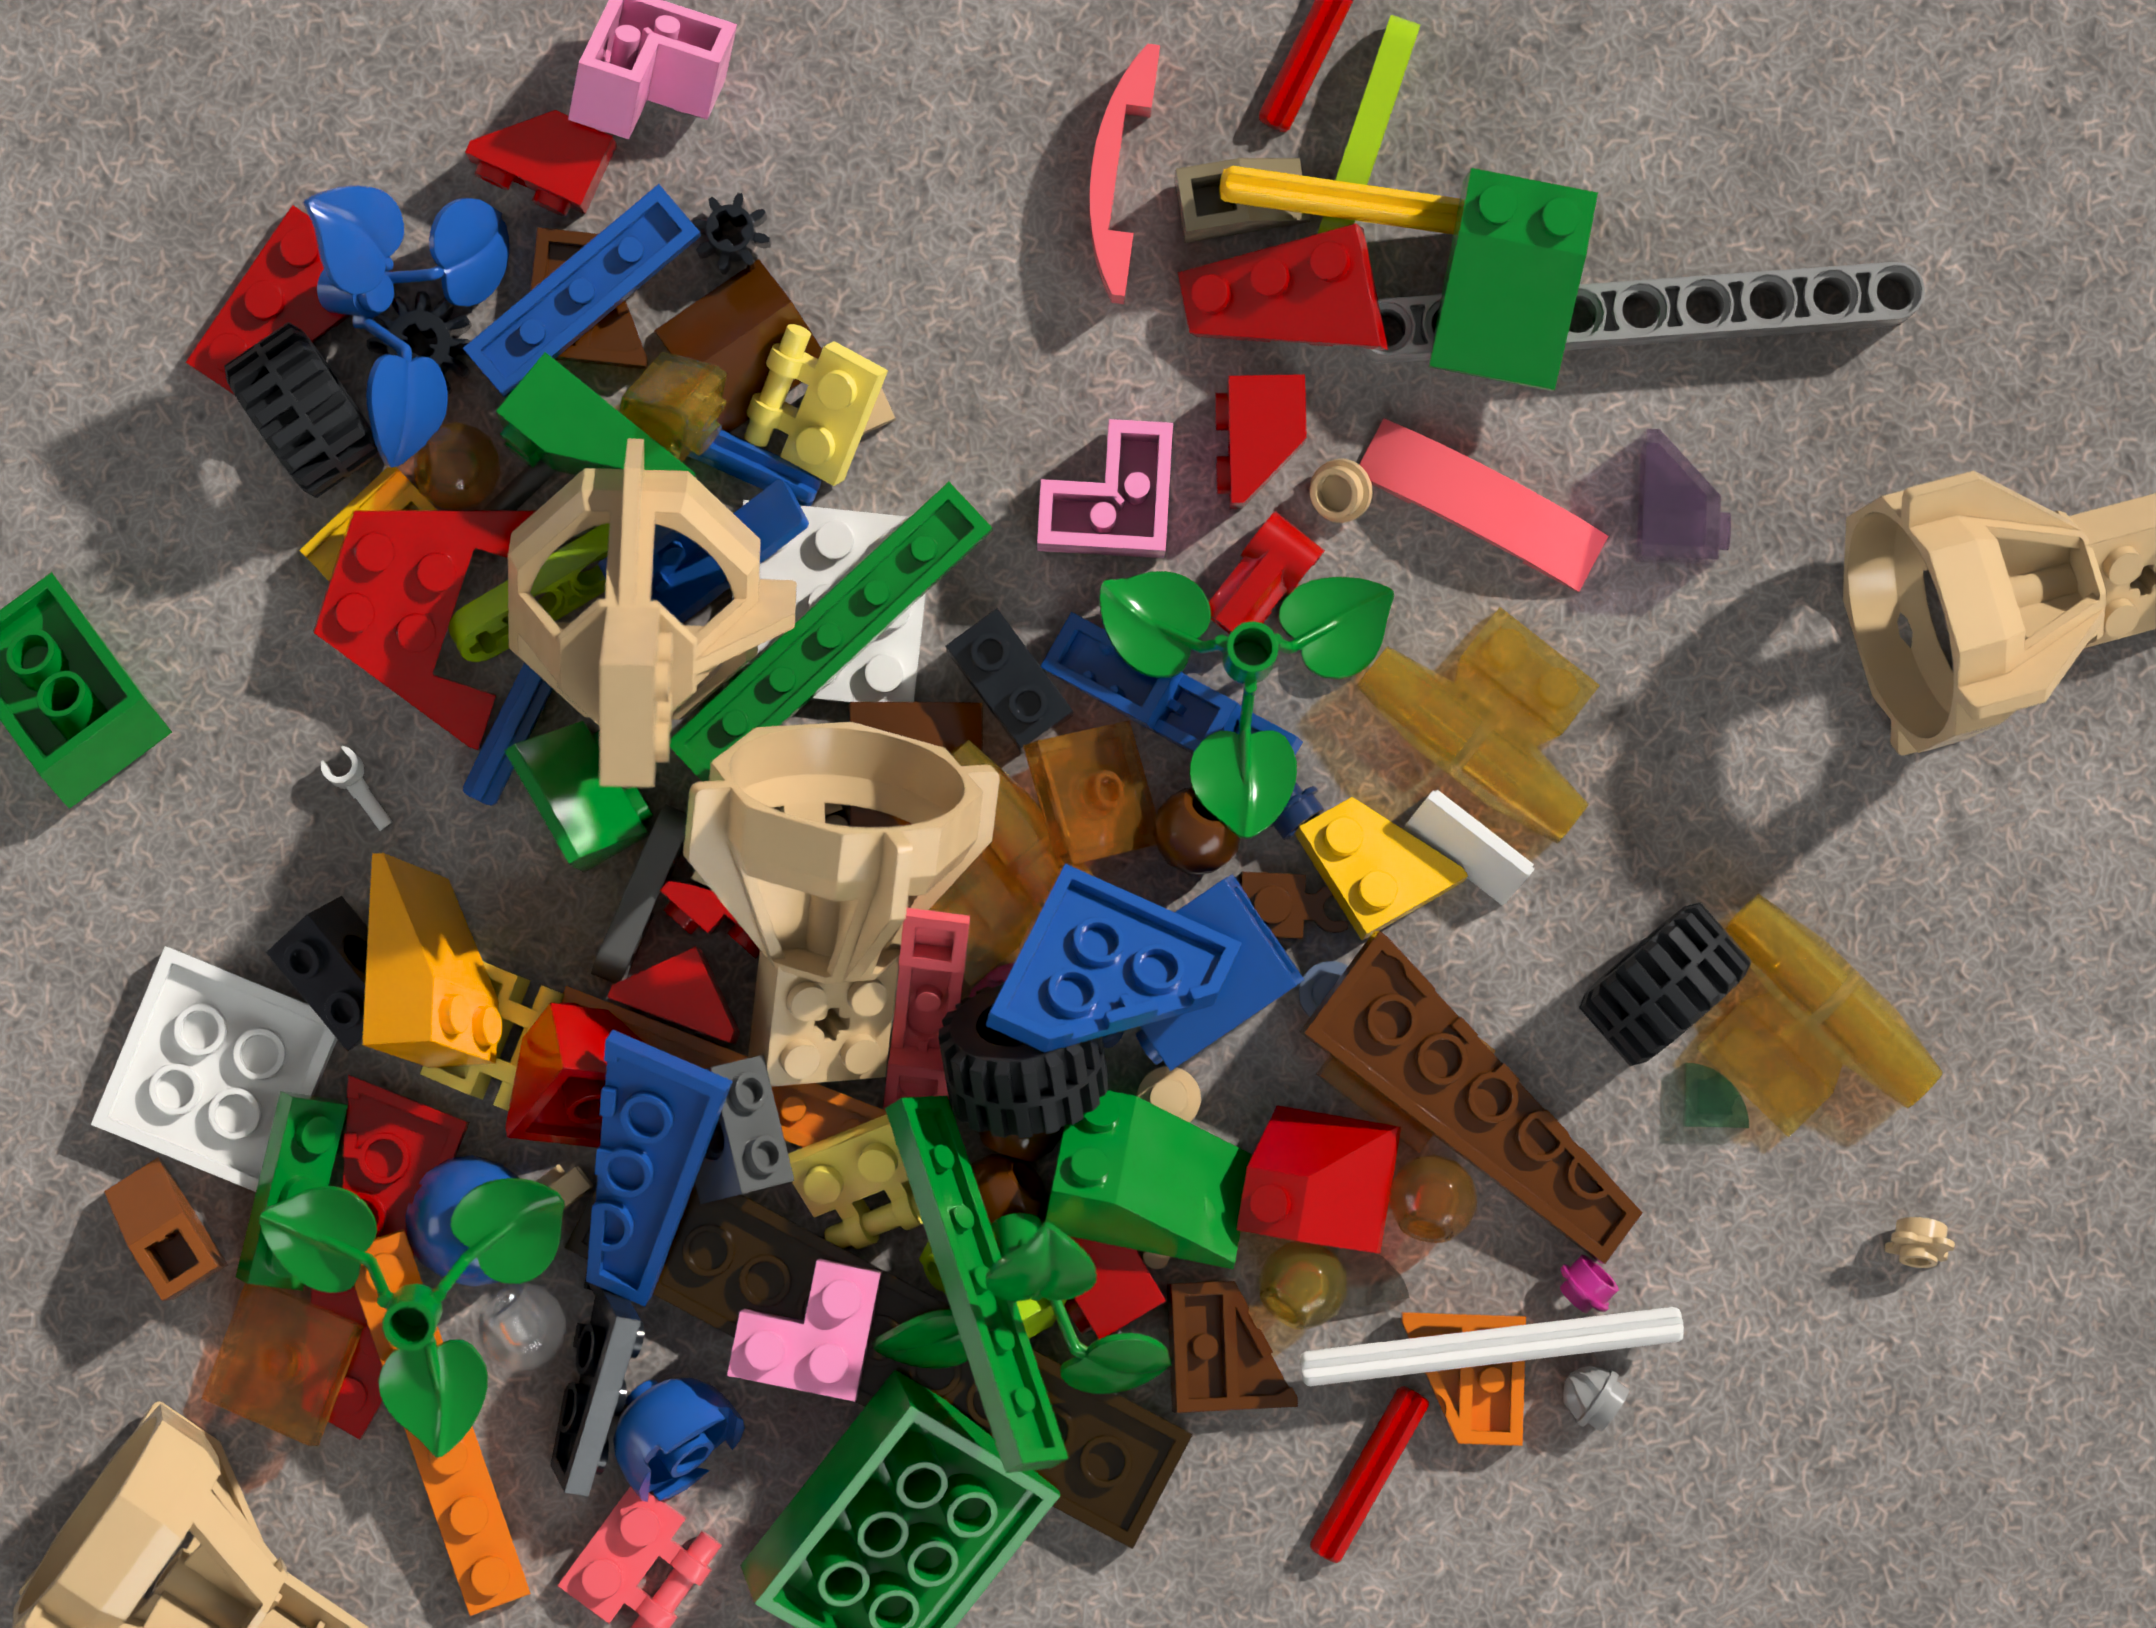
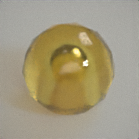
(1303, 1285)

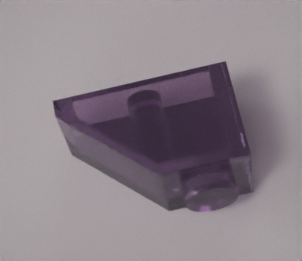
(1677, 508)

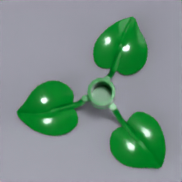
(1161, 617)
(1035, 1266)
(424, 1386)

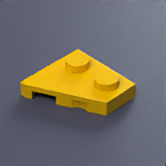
(1375, 865)

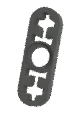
(638, 900)

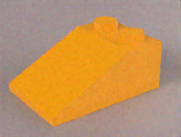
(424, 972)

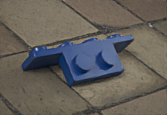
(690, 578)

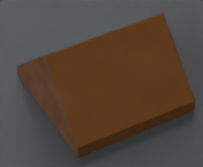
(736, 332)

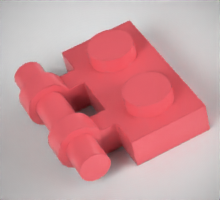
(624, 1552)

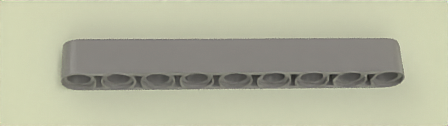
(1672, 321)

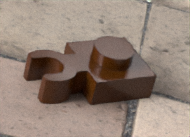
(1285, 905)

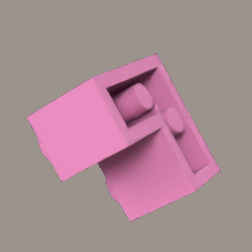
(652, 55)
(1123, 513)
(823, 1351)

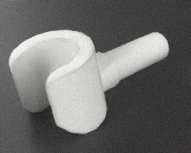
(358, 788)

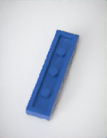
(583, 289)

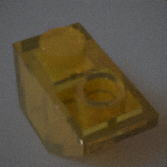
(677, 403)

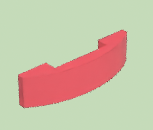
(1131, 97)
(1483, 503)
(927, 989)

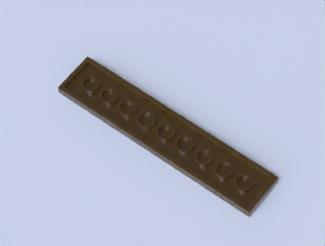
(751, 1258)

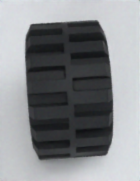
(301, 410)
(1665, 984)
(1011, 1085)

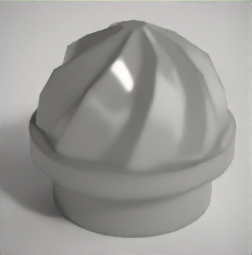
(1594, 1396)

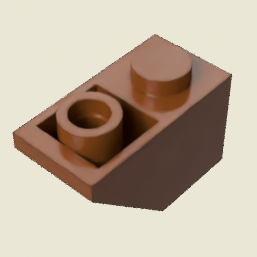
(163, 1231)

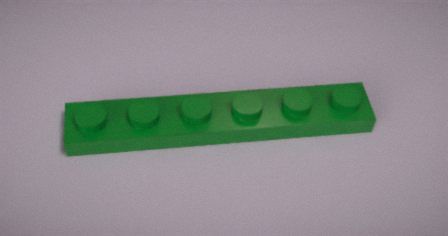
(836, 628)
(964, 1253)

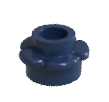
(1300, 808)

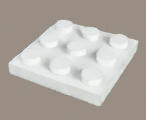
(817, 562)
(210, 1067)

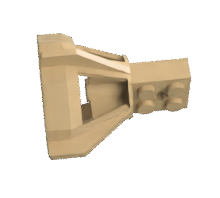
(2016, 594)
(625, 654)
(827, 896)
(134, 1519)

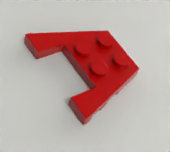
(396, 599)

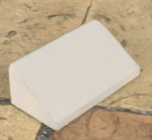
(1467, 842)

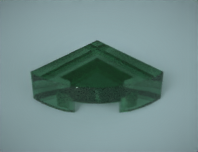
(1711, 1099)

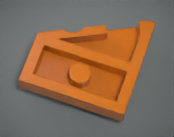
(1477, 1401)

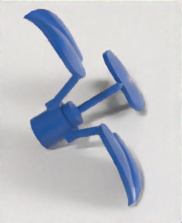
(355, 237)

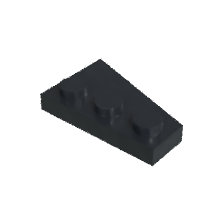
(588, 1406)

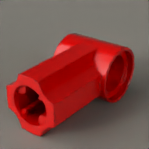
(1269, 568)

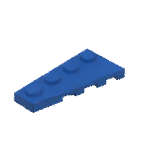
(648, 1158)

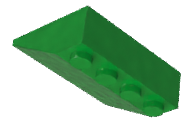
(897, 1521)

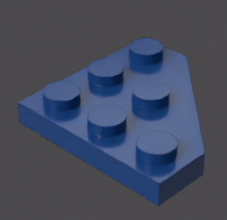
(1107, 966)

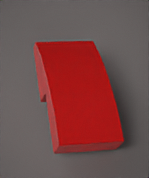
(700, 907)

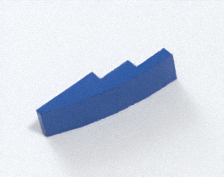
(1170, 707)

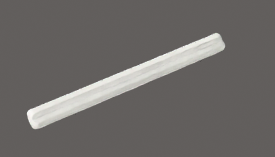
(1491, 1346)

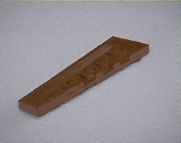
(1432, 1066)

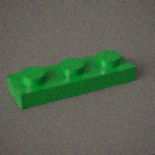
(296, 1160)

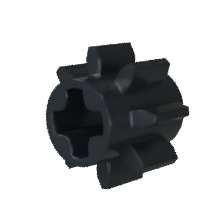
(724, 249)

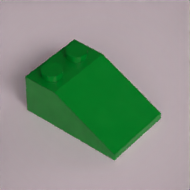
(1512, 279)
(570, 425)
(69, 694)
(564, 783)
(1149, 1183)

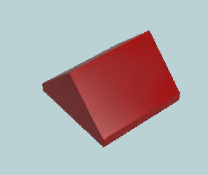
(681, 992)

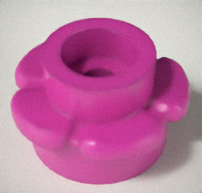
(1587, 1285)

